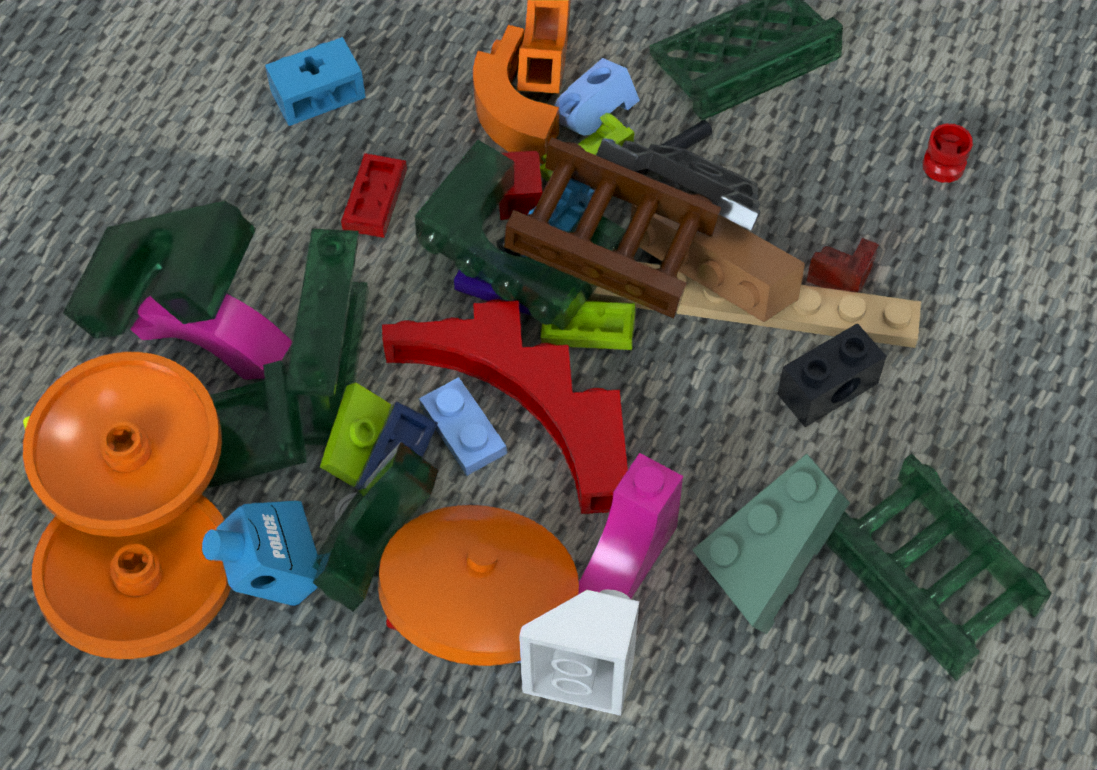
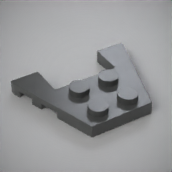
(686, 169)

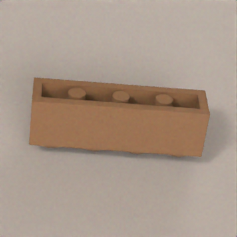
(733, 265)

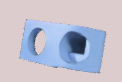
(593, 95)

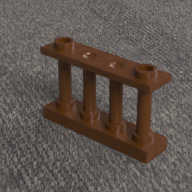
(604, 268)

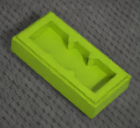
(596, 326)
(354, 433)

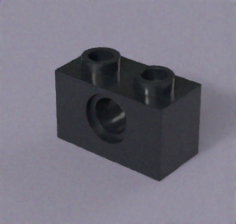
(831, 374)

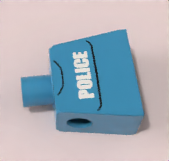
(266, 551)

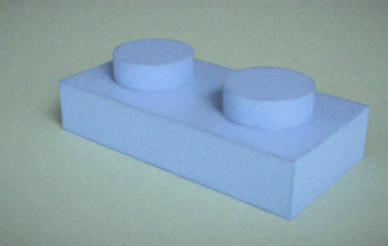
(463, 426)

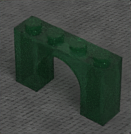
(454, 223)
(193, 246)

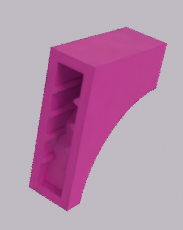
(637, 528)

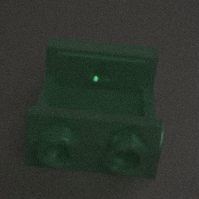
(258, 428)

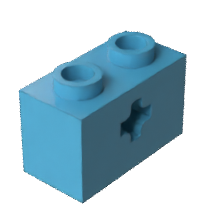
(315, 81)

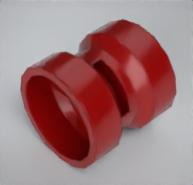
(947, 153)

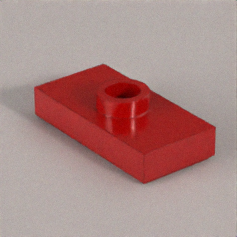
(374, 195)

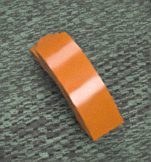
(544, 46)
(503, 112)

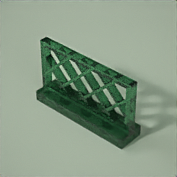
(758, 67)

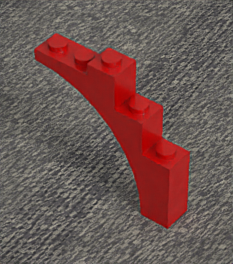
(490, 348)

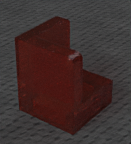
(840, 270)

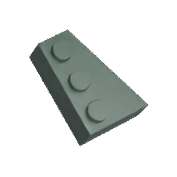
(772, 540)

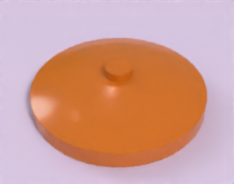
(122, 444)
(471, 580)
(130, 591)

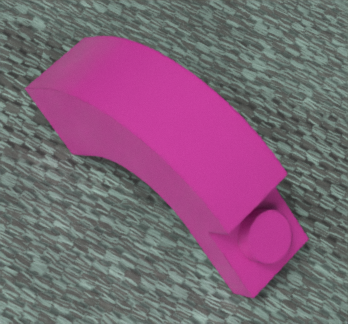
(236, 335)

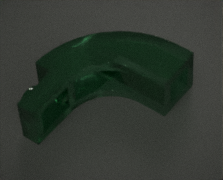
(369, 522)

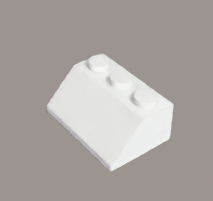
(582, 651)

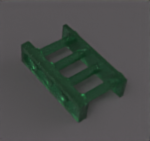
(327, 331)
(919, 607)

